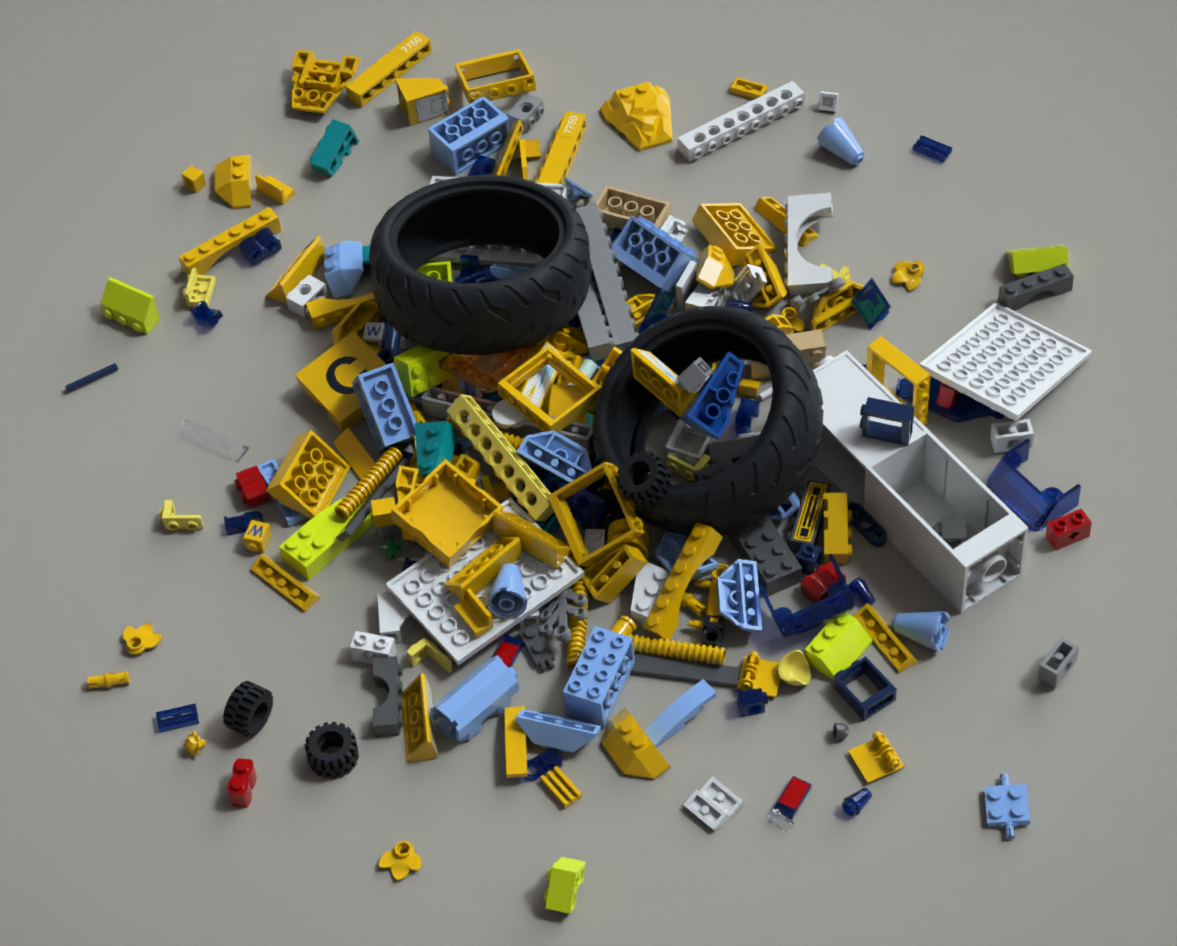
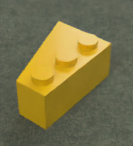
(836, 527)
(613, 573)

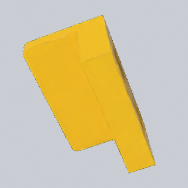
(274, 188)
(496, 490)
(474, 614)

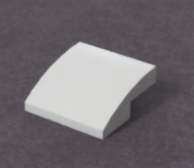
(713, 804)

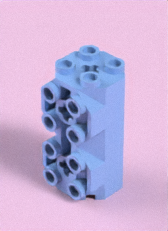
(476, 698)

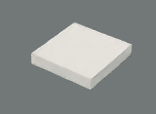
(686, 285)

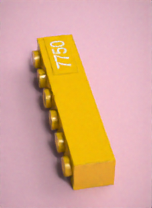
(388, 69)
(563, 148)

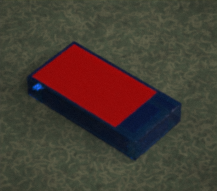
(509, 650)
(793, 797)

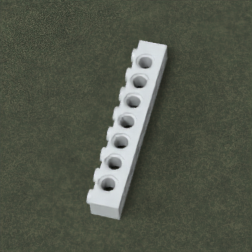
(740, 121)

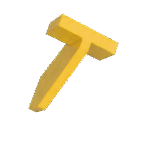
(525, 150)

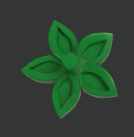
(391, 549)

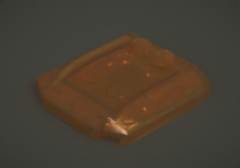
(486, 370)

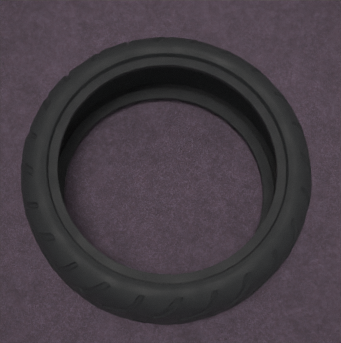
(489, 314)
(774, 461)

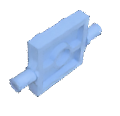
(1007, 805)

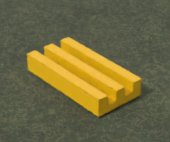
(746, 88)
(551, 775)

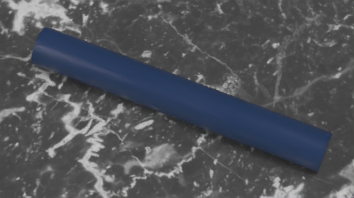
(89, 378)

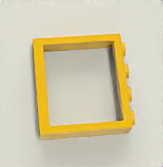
(491, 65)
(884, 352)
(507, 390)
(569, 526)

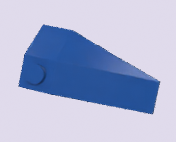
(713, 403)

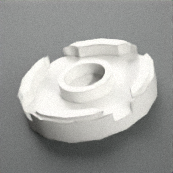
(507, 416)

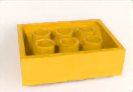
(731, 230)
(308, 476)

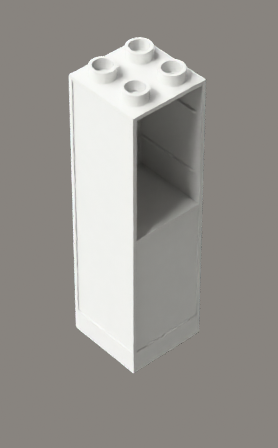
(915, 488)

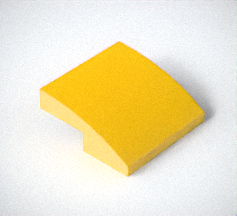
(563, 398)

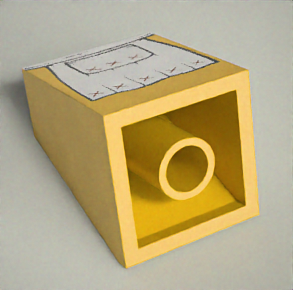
(422, 99)

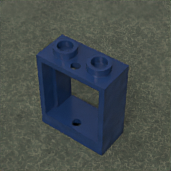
(888, 411)
(876, 702)

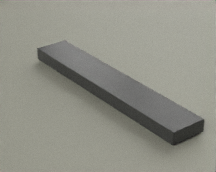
(366, 508)
(685, 670)

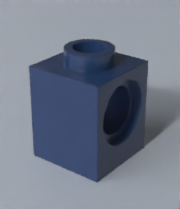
(809, 558)

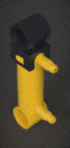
(713, 623)

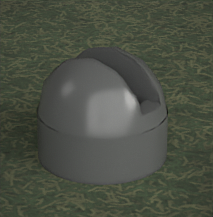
(839, 731)

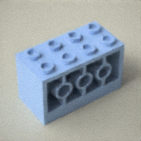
(468, 133)
(653, 253)
(385, 407)
(599, 676)

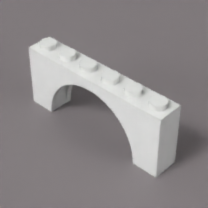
(802, 213)

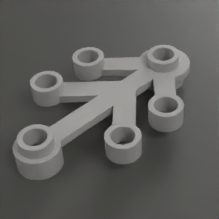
(834, 285)
(562, 631)

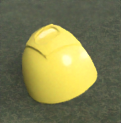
(795, 668)

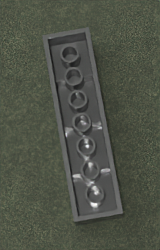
(761, 543)

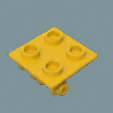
(759, 674)
(876, 758)

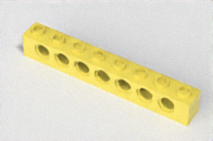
(500, 447)

